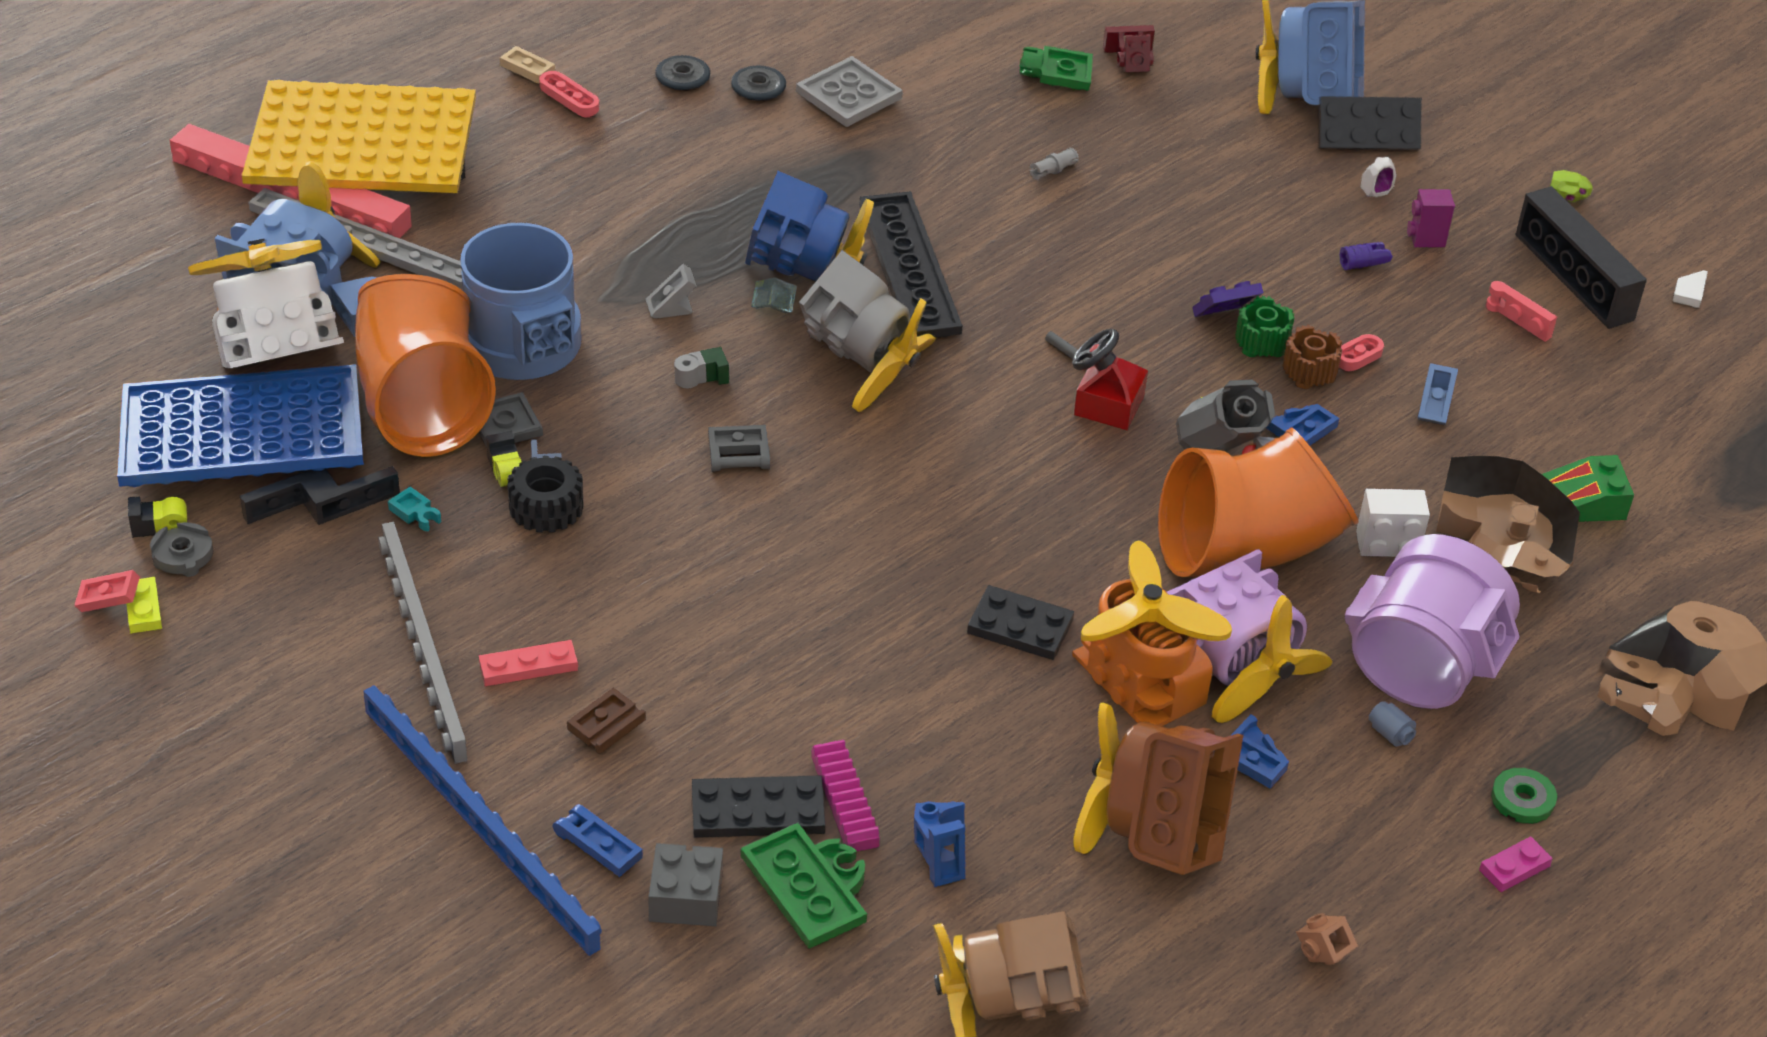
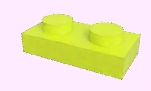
(145, 609)

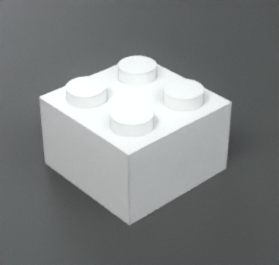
(1391, 520)

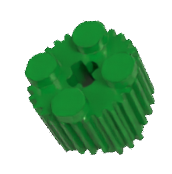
(1264, 327)

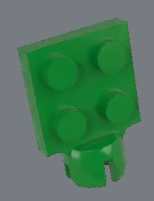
(1057, 66)

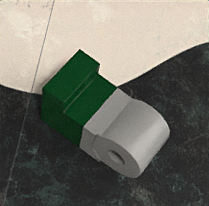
(701, 368)

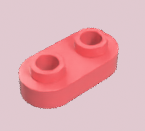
(1360, 352)

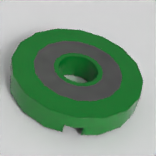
(1525, 781)

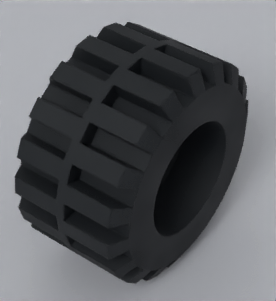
(545, 494)

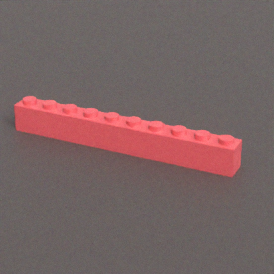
(226, 161)

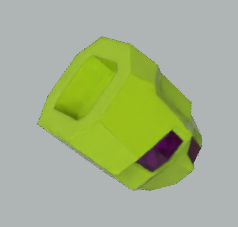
(1571, 185)

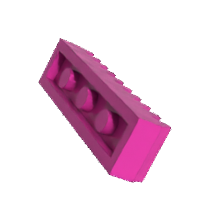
(845, 795)

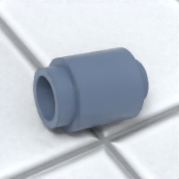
(1392, 723)

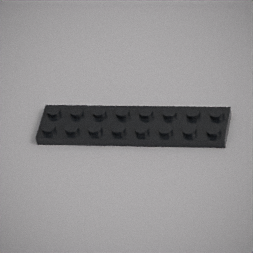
(911, 262)

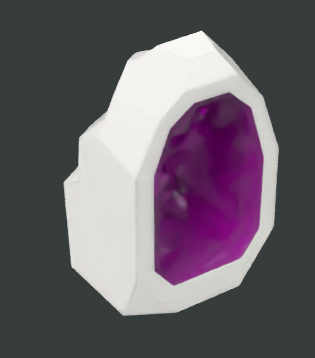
(1379, 177)

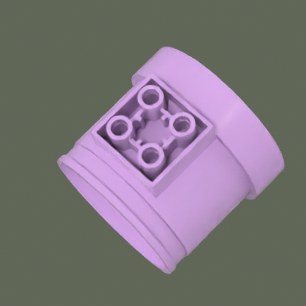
(1434, 621)

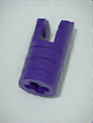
(1364, 255)

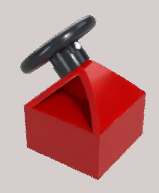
(1111, 385)

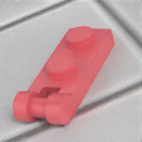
(1521, 310)

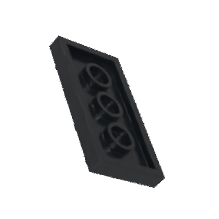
(1369, 122)
(756, 805)

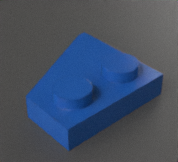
(1310, 422)
(1259, 755)

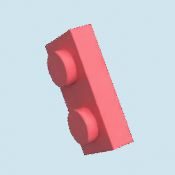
(107, 591)

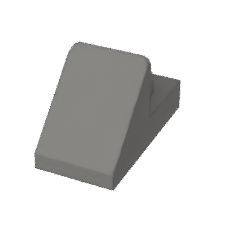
(671, 296)

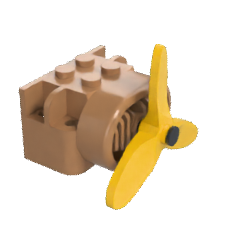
(1012, 971)

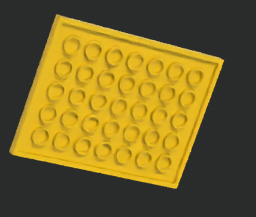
(362, 135)

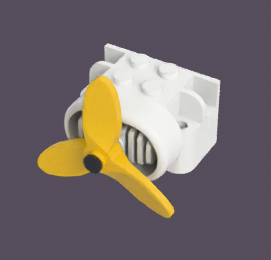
(271, 309)

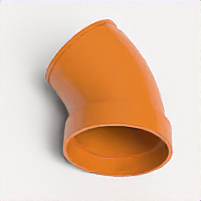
(417, 365)
(1263, 500)

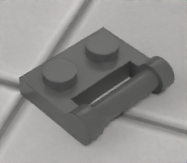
(738, 440)

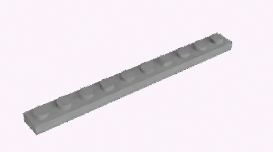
(385, 246)
(424, 647)

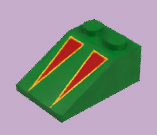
(1595, 487)

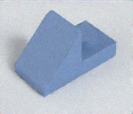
(1437, 394)

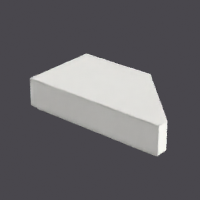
(1690, 289)

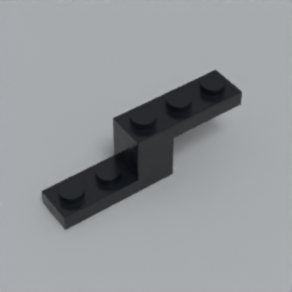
(320, 495)

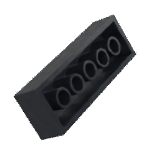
(1580, 257)

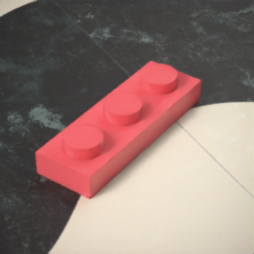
(528, 663)

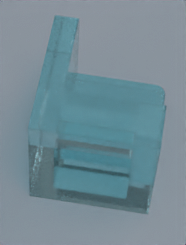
(774, 294)

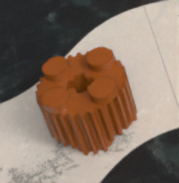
(1312, 357)

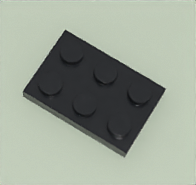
(1020, 622)

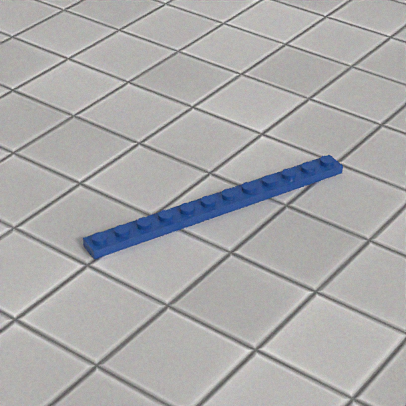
(486, 824)

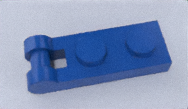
(598, 840)

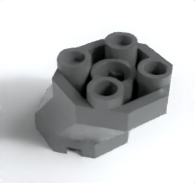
(1226, 417)

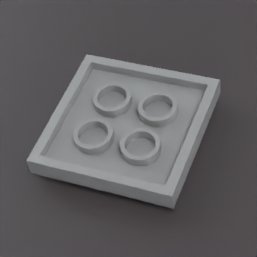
(849, 91)

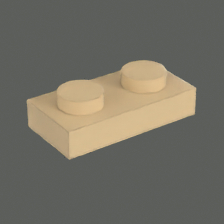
(526, 64)

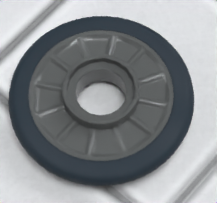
(696, 76)
(772, 82)

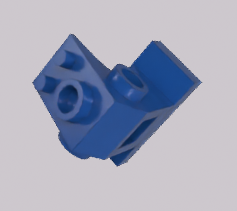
(937, 827)

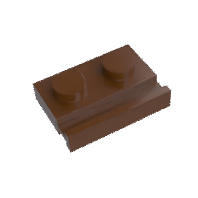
(606, 720)

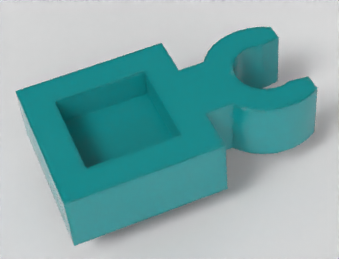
(413, 506)

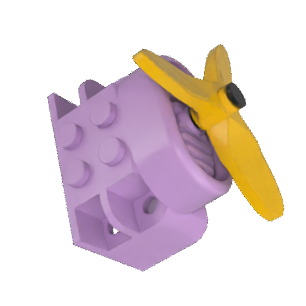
(1263, 634)

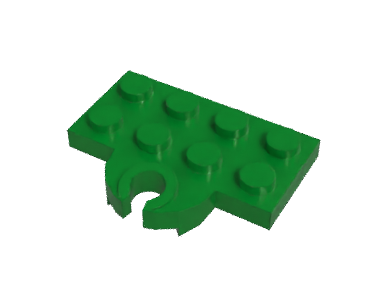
(808, 882)

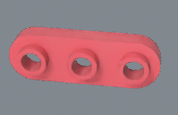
(569, 93)

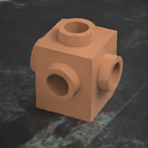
(1326, 939)

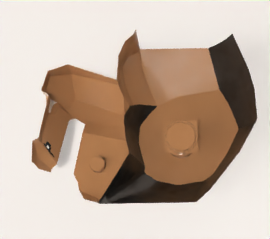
(1510, 514)
(1700, 660)

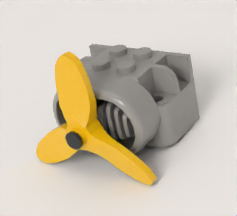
(865, 323)

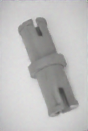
(1054, 163)

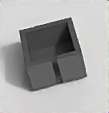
(685, 885)

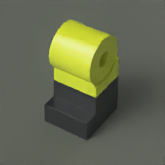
(502, 455)
(150, 517)

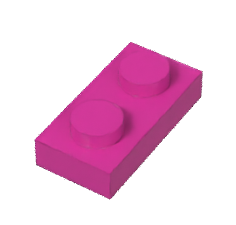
(1515, 864)

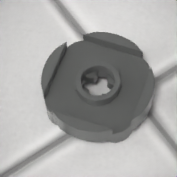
(186, 561)

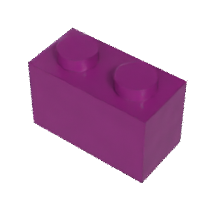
(1431, 218)

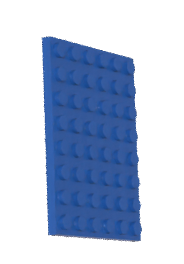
(239, 425)

